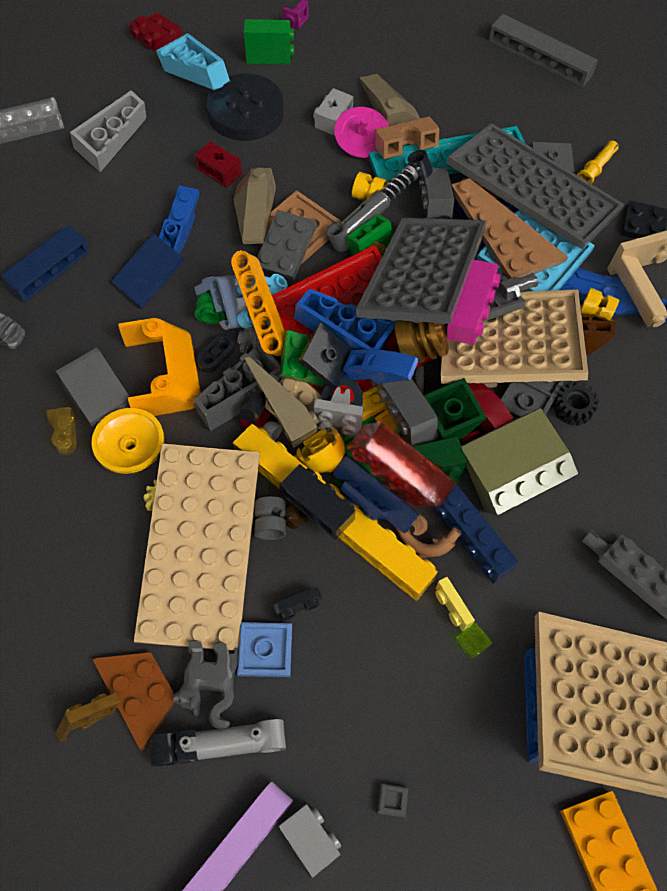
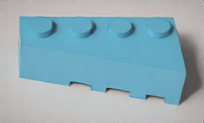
(193, 62)

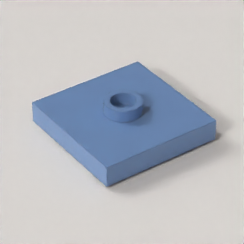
(265, 649)

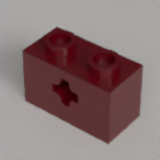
(218, 164)

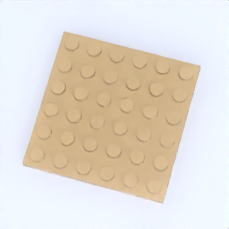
(525, 345)
(601, 704)

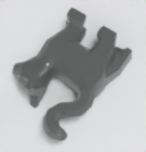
(211, 676)

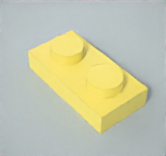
(458, 613)

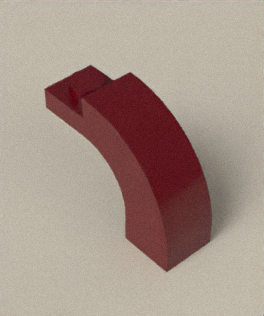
(492, 406)

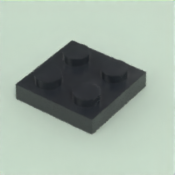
(643, 220)

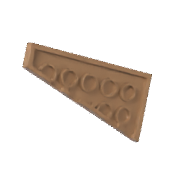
(509, 239)

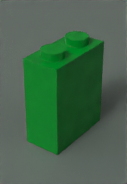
(268, 41)

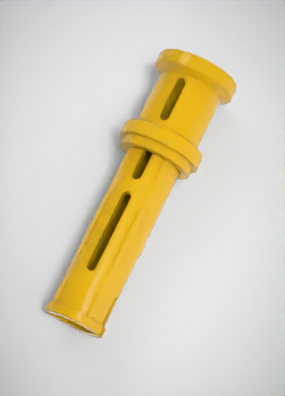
(594, 167)

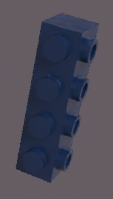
(45, 263)
(477, 536)

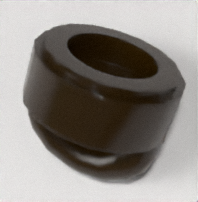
(294, 517)

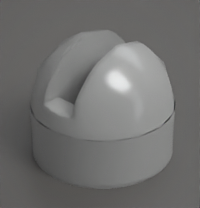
(273, 429)

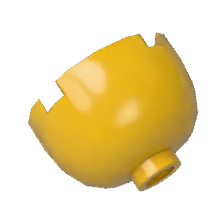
(322, 451)

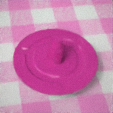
(356, 130)

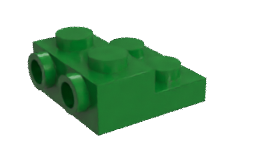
(290, 367)

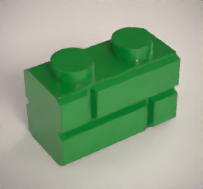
(375, 229)

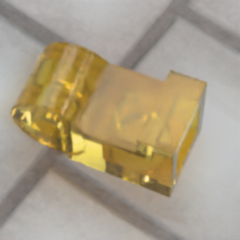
(65, 429)

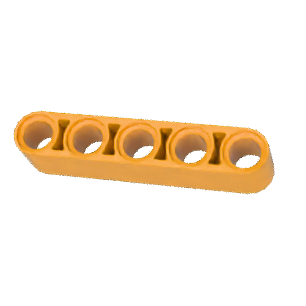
(253, 296)

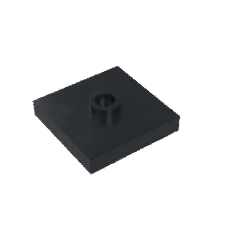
(325, 355)

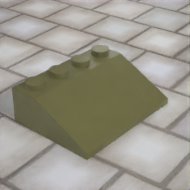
(517, 462)

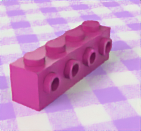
(474, 303)

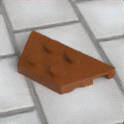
(141, 689)

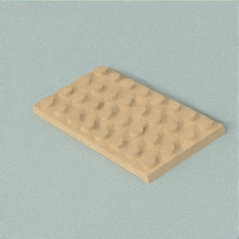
(198, 547)

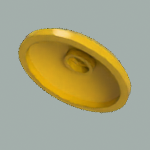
(124, 429)

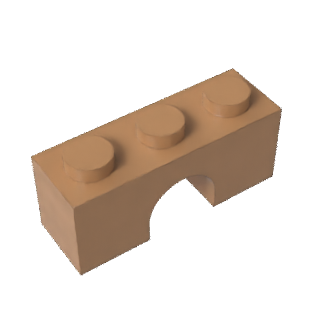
(419, 132)

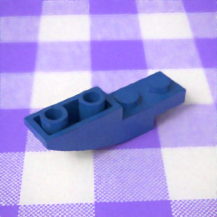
(181, 218)
(379, 366)

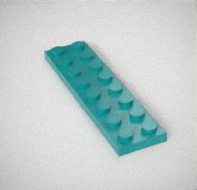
(437, 155)

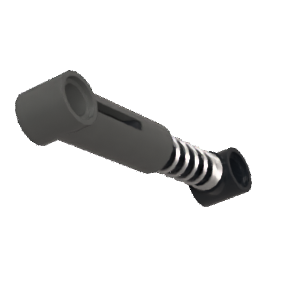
(417, 168)

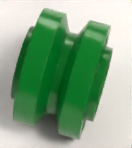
(206, 311)

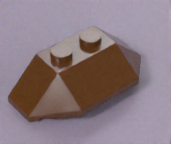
(597, 331)

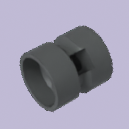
(270, 518)

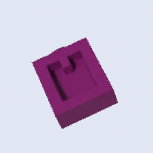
(297, 15)

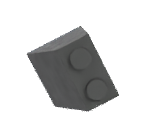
(93, 387)

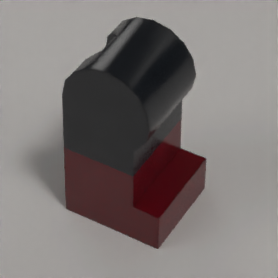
(253, 411)

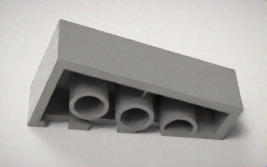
(109, 130)

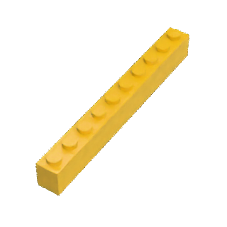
(363, 535)

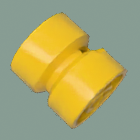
(365, 186)
(606, 304)

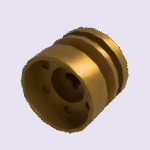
(422, 337)

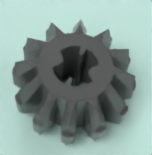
(10, 332)

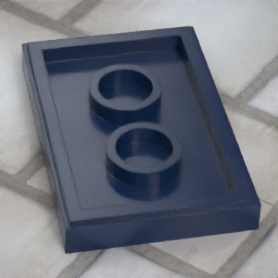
(148, 270)

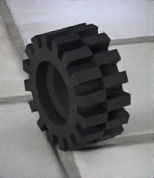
(578, 392)

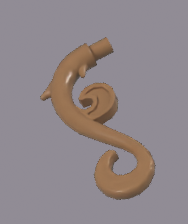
(437, 549)

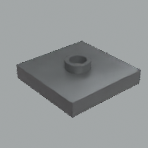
(558, 152)

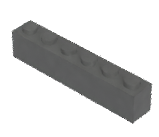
(542, 50)

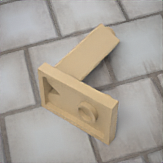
(628, 265)

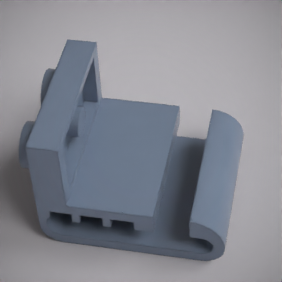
(225, 297)

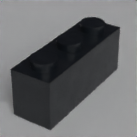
(318, 501)

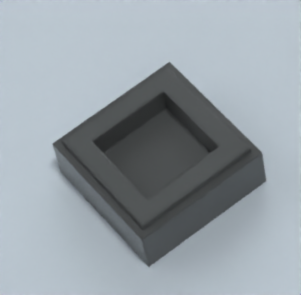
(393, 800)

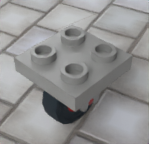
(340, 408)

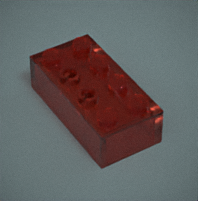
(400, 465)

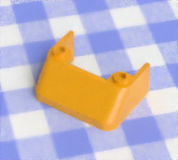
(181, 385)

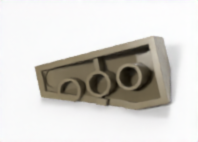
(388, 100)
(254, 204)
(291, 413)

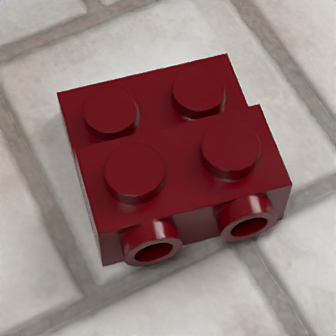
(154, 31)

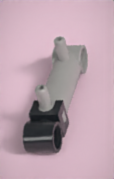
(195, 745)

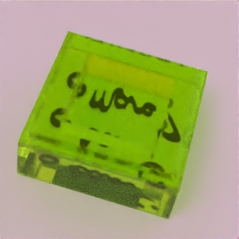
(473, 641)

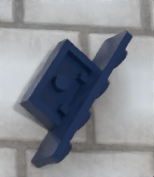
(373, 496)

